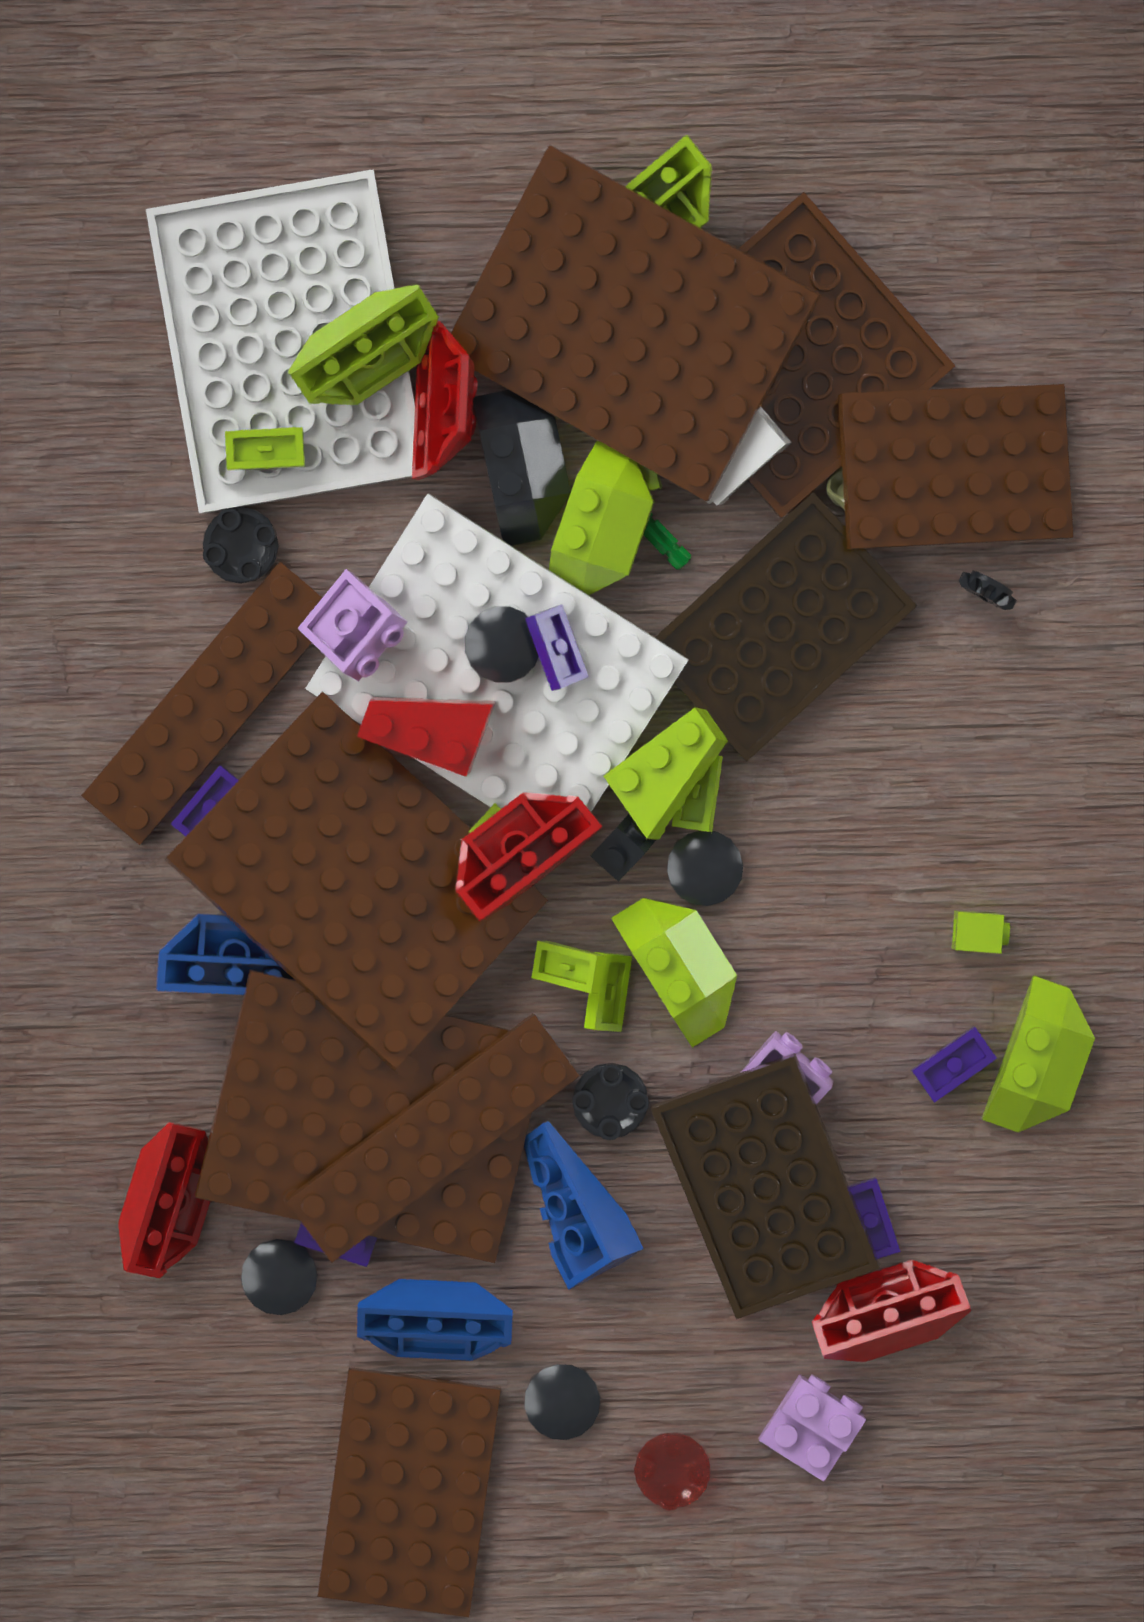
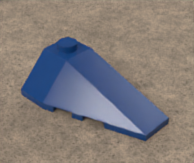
(584, 1219)

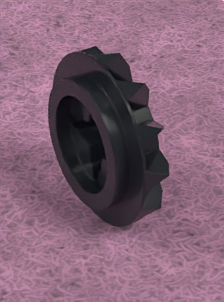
(988, 589)

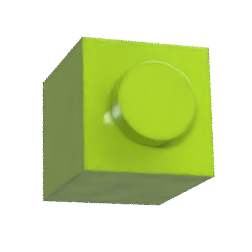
(979, 932)

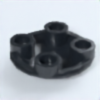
(240, 545)
(500, 644)
(705, 868)
(610, 1100)
(279, 1276)
(562, 1401)

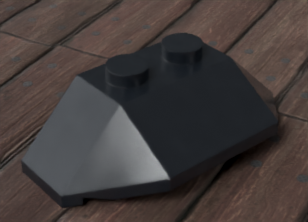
(522, 464)

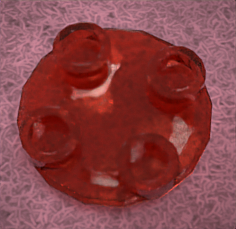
(672, 1470)

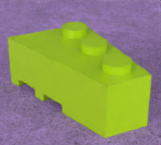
(666, 769)

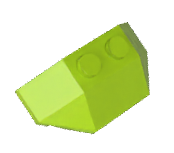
(678, 182)
(365, 347)
(602, 521)
(680, 964)
(1041, 1059)

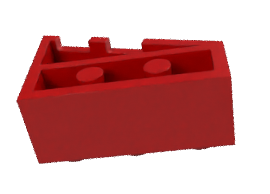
(429, 729)

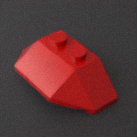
(442, 403)
(520, 849)
(160, 1210)
(889, 1311)

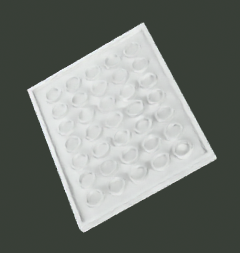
(239, 299)
(536, 737)

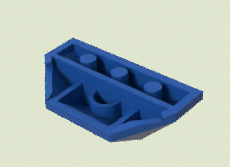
(211, 958)
(435, 1320)

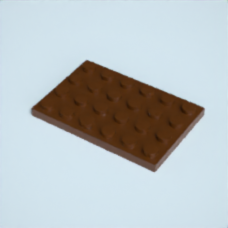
(955, 466)
(409, 1492)

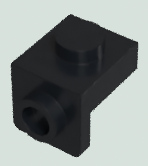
(622, 848)

